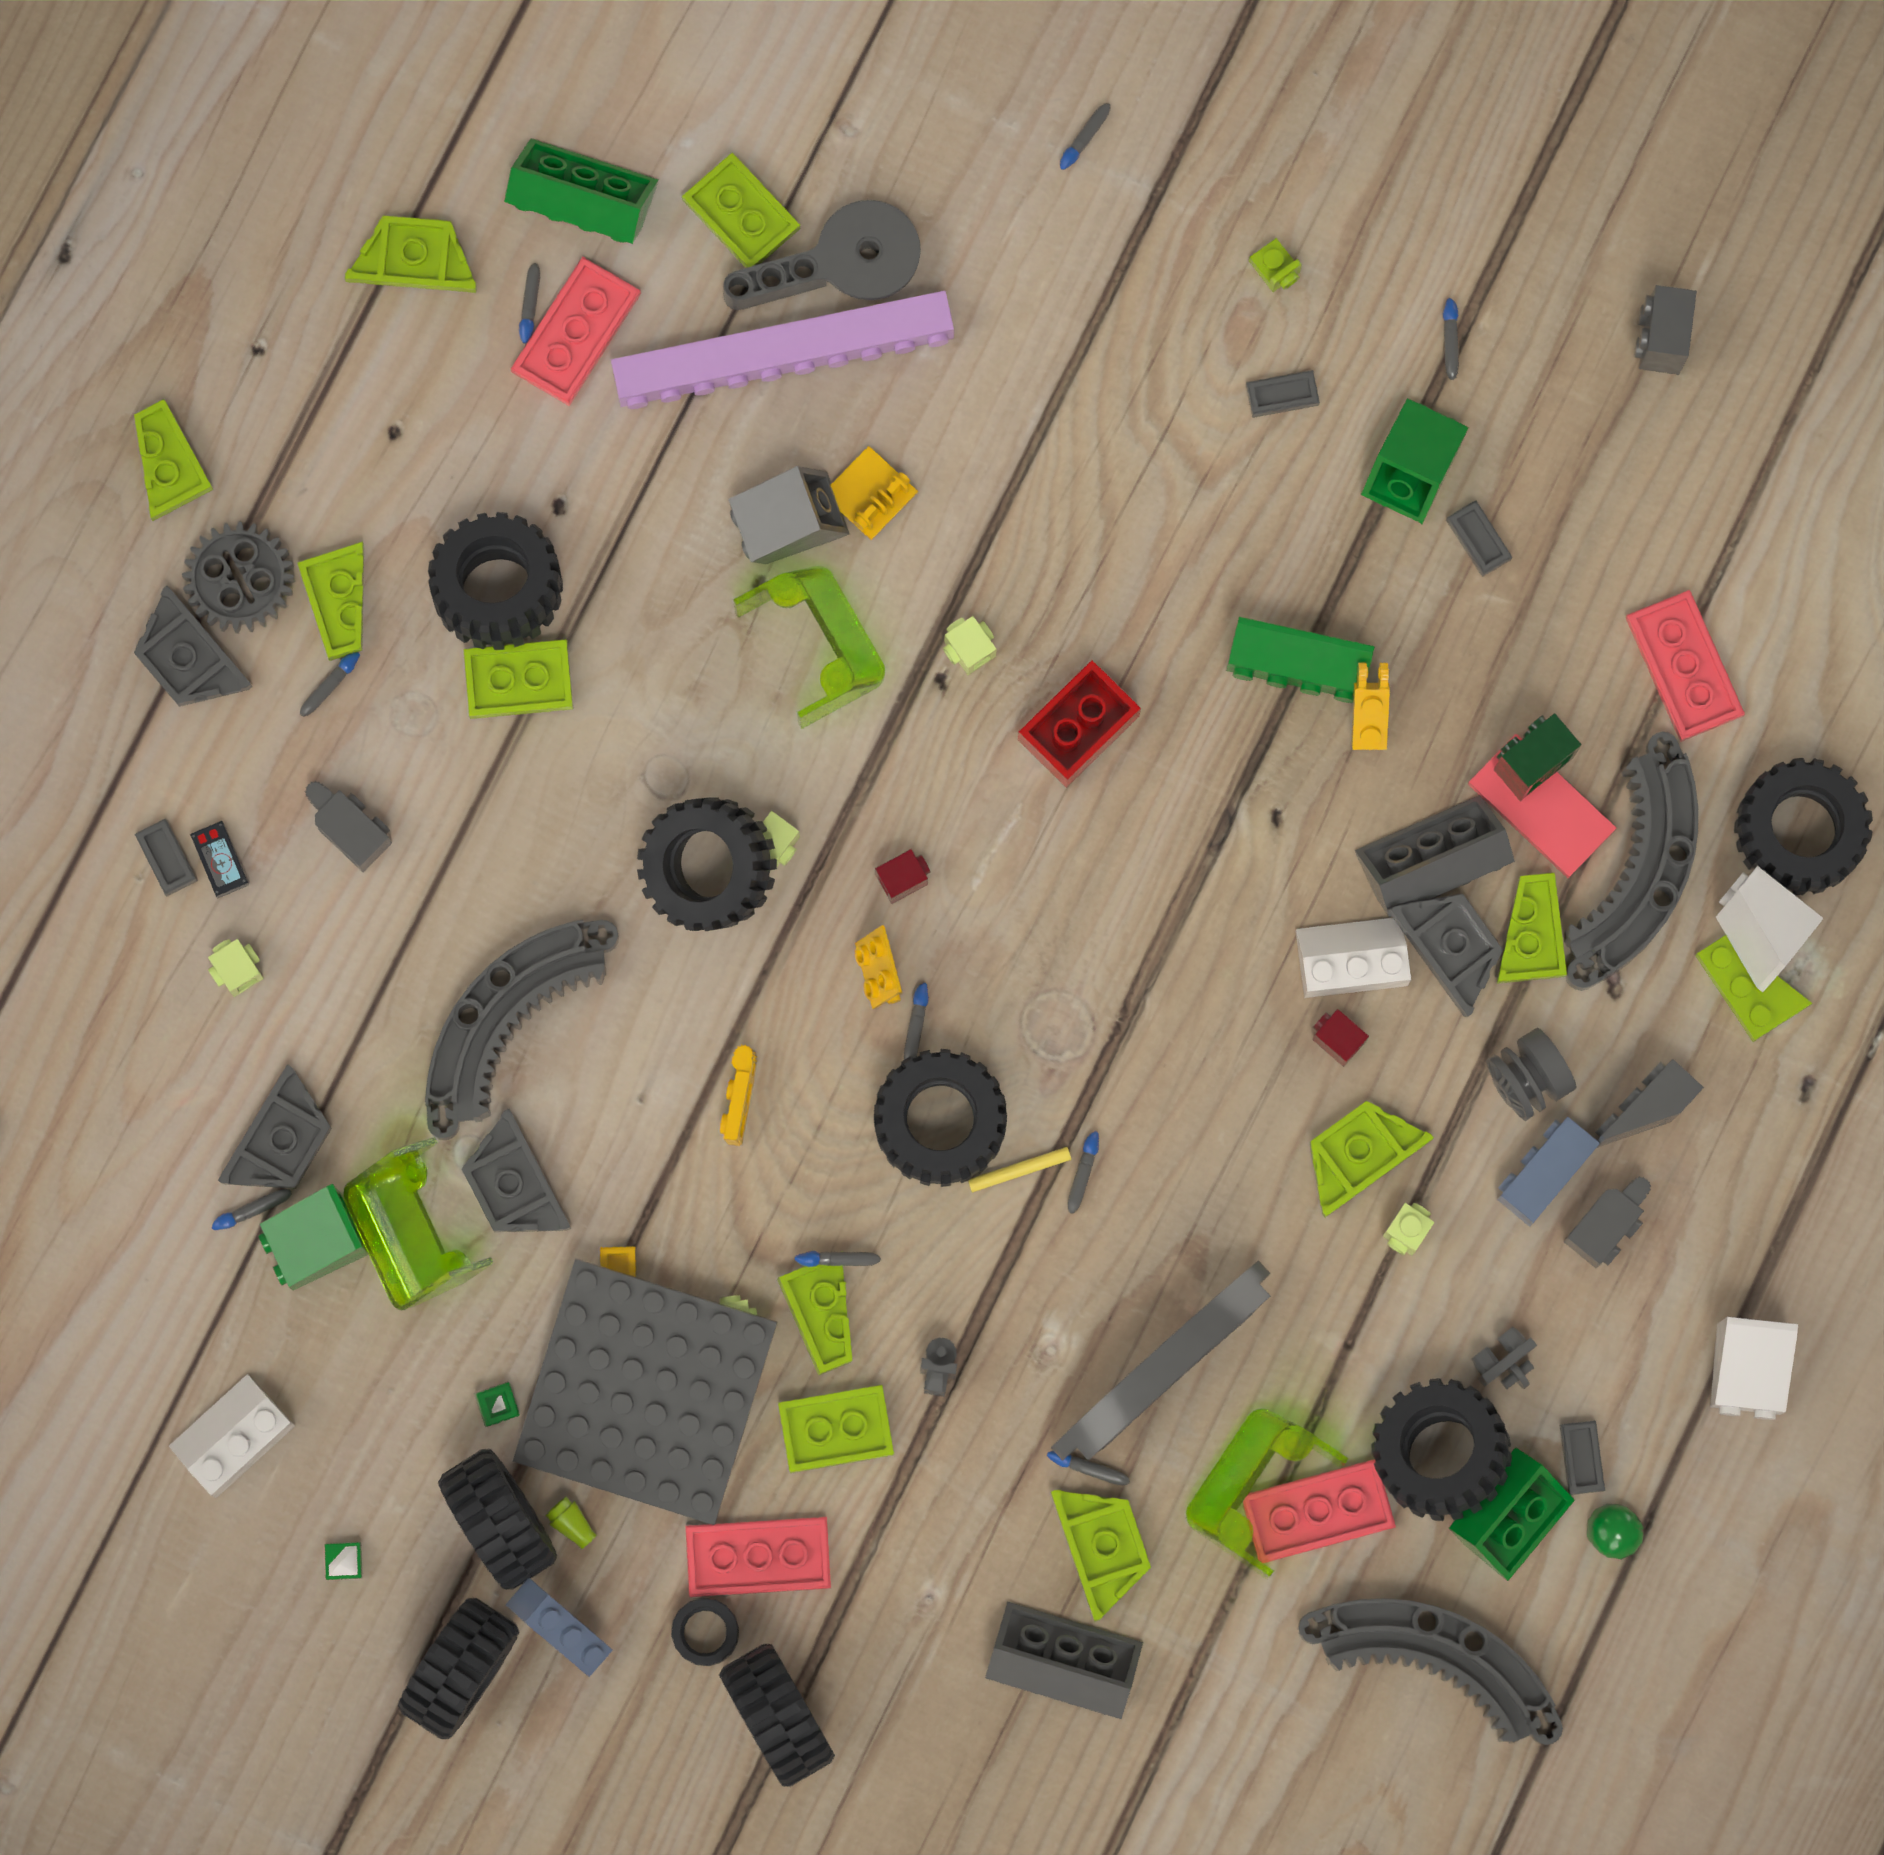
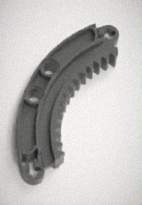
(1664, 819)
(466, 1050)
(1166, 1365)
(1492, 1673)

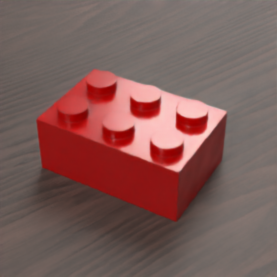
(1079, 723)

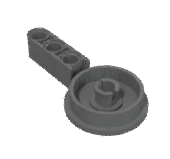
(838, 259)

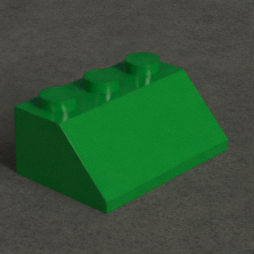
(1516, 1518)

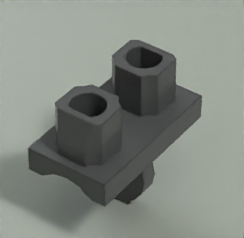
(939, 1366)
(1491, 1368)

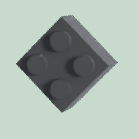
(1666, 330)

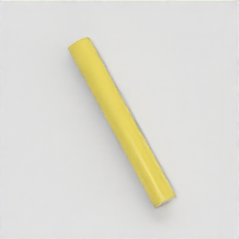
(1019, 1169)

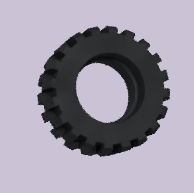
(495, 540)
(1834, 794)
(664, 870)
(940, 1070)
(1417, 1412)
(497, 1519)
(458, 1668)
(776, 1715)

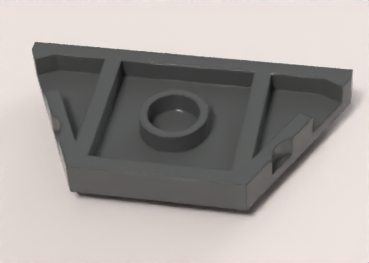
(186, 656)
(1451, 944)
(280, 1138)
(511, 1183)

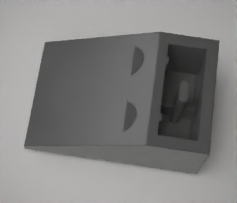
(1664, 1098)

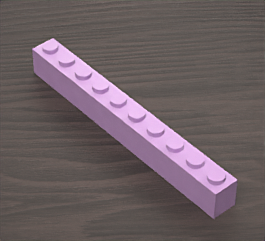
(783, 349)

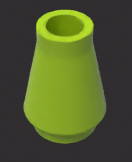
(570, 1522)

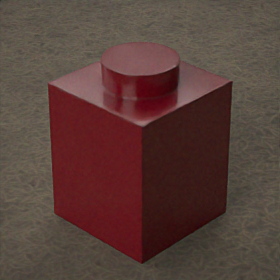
(903, 875)
(1339, 1036)

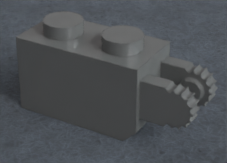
(347, 826)
(1607, 1223)

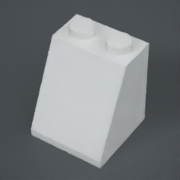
(1765, 924)
(1753, 1367)

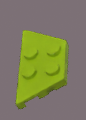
(413, 256)
(1360, 1152)
(1102, 1545)

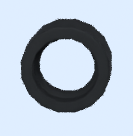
(688, 1611)

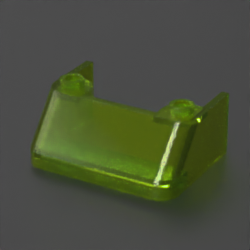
(858, 663)
(400, 1231)
(1216, 1502)

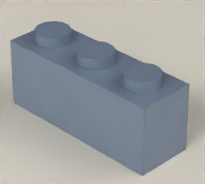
(1546, 1170)
(559, 1627)

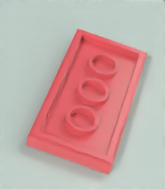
(575, 331)
(1685, 665)
(1550, 817)
(1318, 1511)
(758, 1557)

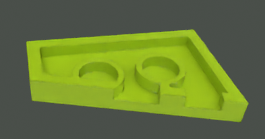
(168, 462)
(336, 597)
(1534, 933)
(1754, 1009)
(820, 1312)

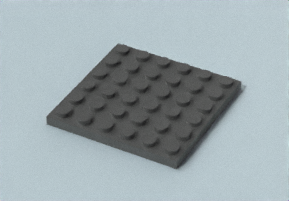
(645, 1391)

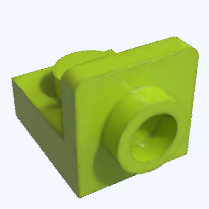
(1276, 266)

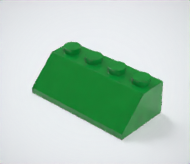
(580, 191)
(1297, 659)

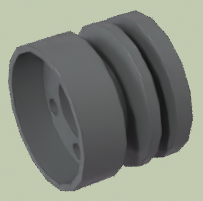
(1526, 1077)

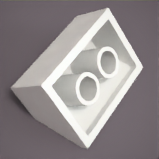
(1352, 957)
(231, 1436)

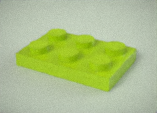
(741, 212)
(518, 679)
(836, 1429)

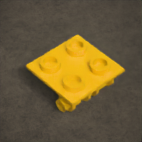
(871, 492)
(878, 968)

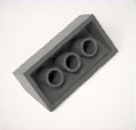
(1436, 854)
(1064, 1660)

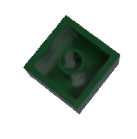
(1537, 757)

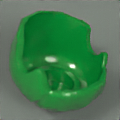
(1615, 1531)

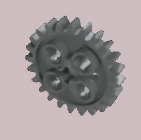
(265, 563)

